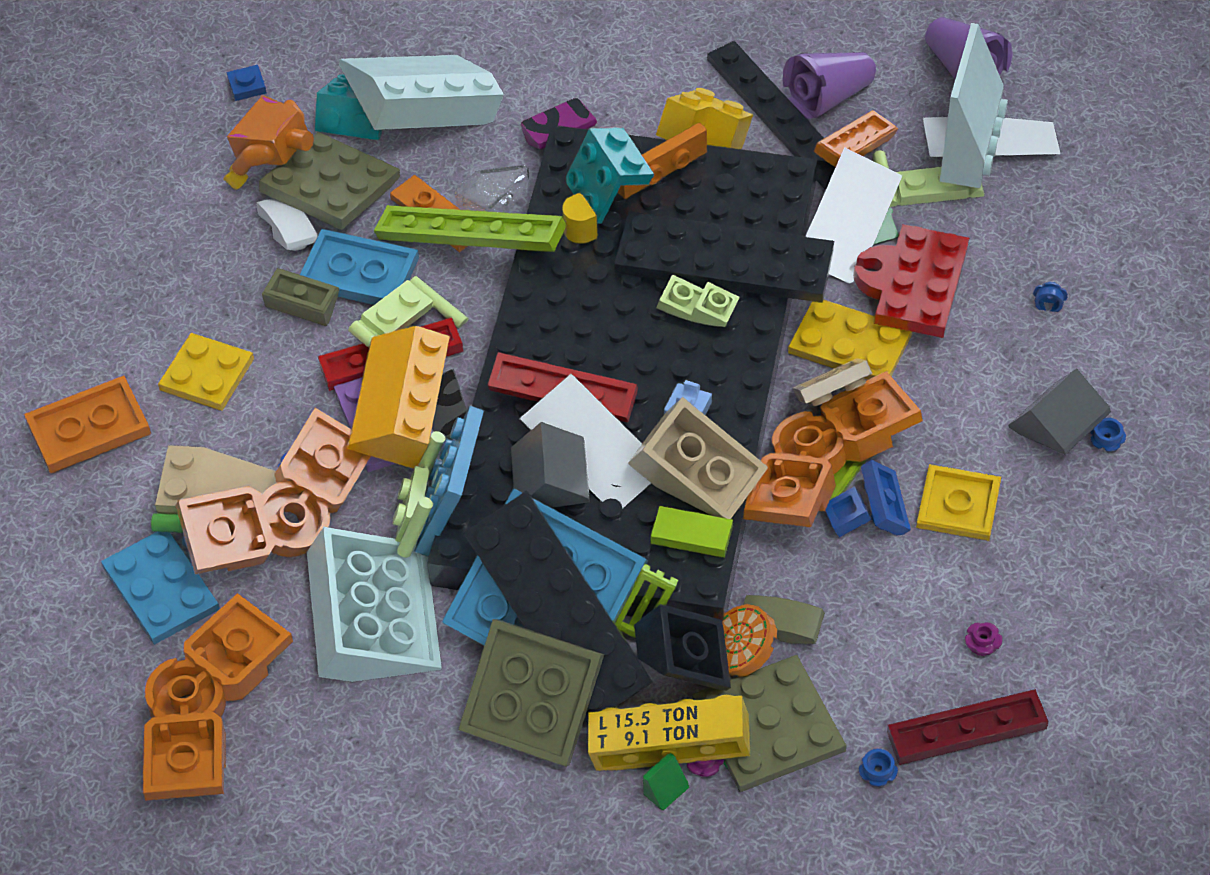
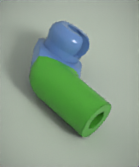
(167, 523)

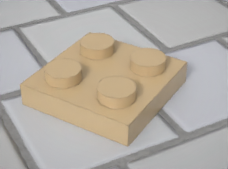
(845, 377)

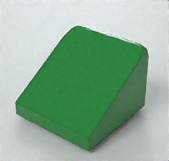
(665, 782)

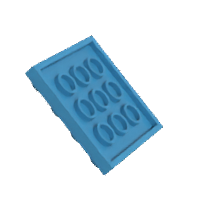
(605, 565)

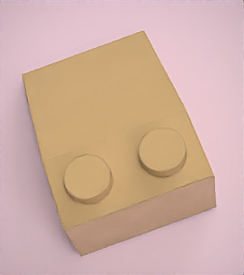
(698, 462)
(203, 471)

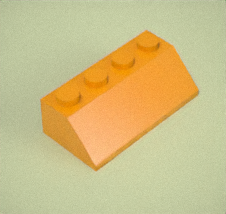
(399, 395)

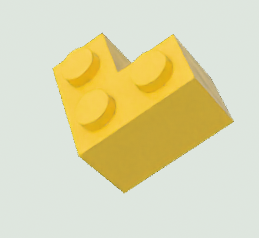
(725, 121)

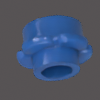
(1050, 293)
(1109, 427)
(882, 759)

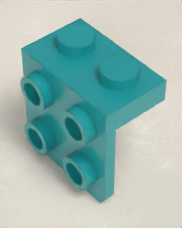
(341, 112)
(603, 165)

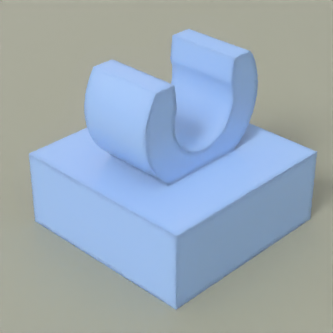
(693, 394)

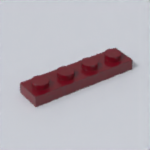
(967, 727)

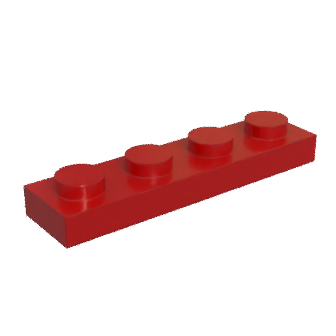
(350, 362)
(536, 379)

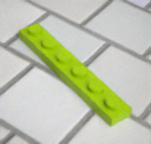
(470, 228)

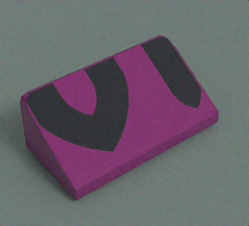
(568, 114)

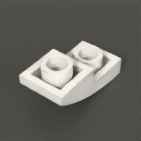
(289, 225)

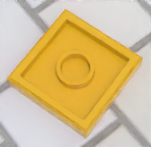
(959, 502)

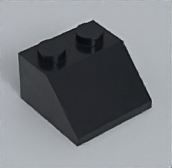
(684, 646)

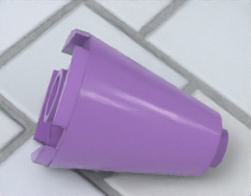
(948, 41)
(826, 79)

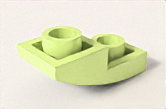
(699, 305)

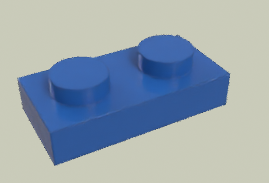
(885, 498)

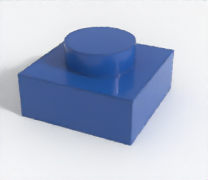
(246, 82)
(847, 512)

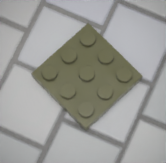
(330, 181)
(531, 692)
(785, 723)

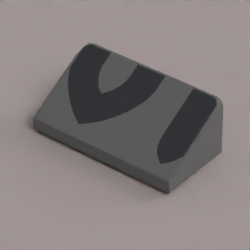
(449, 404)

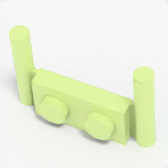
(925, 186)
(402, 309)
(415, 509)

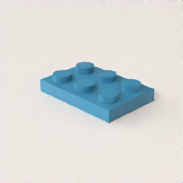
(359, 266)
(160, 586)

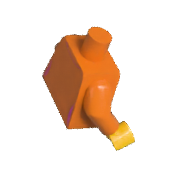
(266, 136)

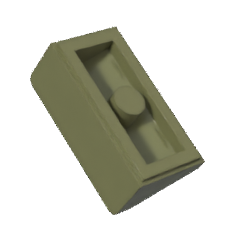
(300, 296)

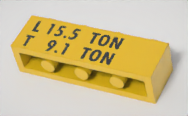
(686, 729)

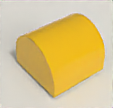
(580, 219)

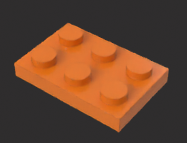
(87, 424)

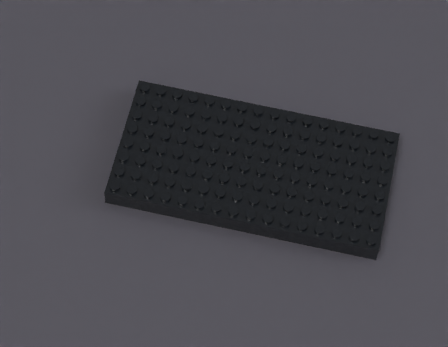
(587, 318)

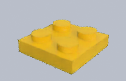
(206, 371)

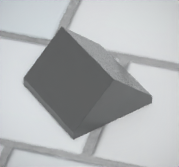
(1062, 414)
(551, 466)

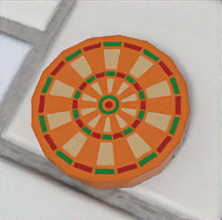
(748, 638)

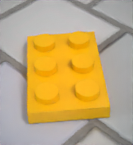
(840, 334)

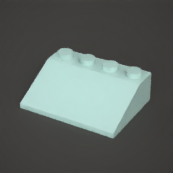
(423, 91)
(973, 115)
(370, 607)

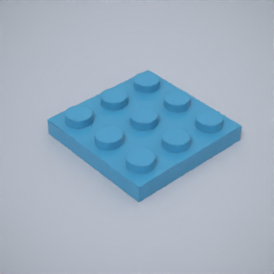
(449, 476)

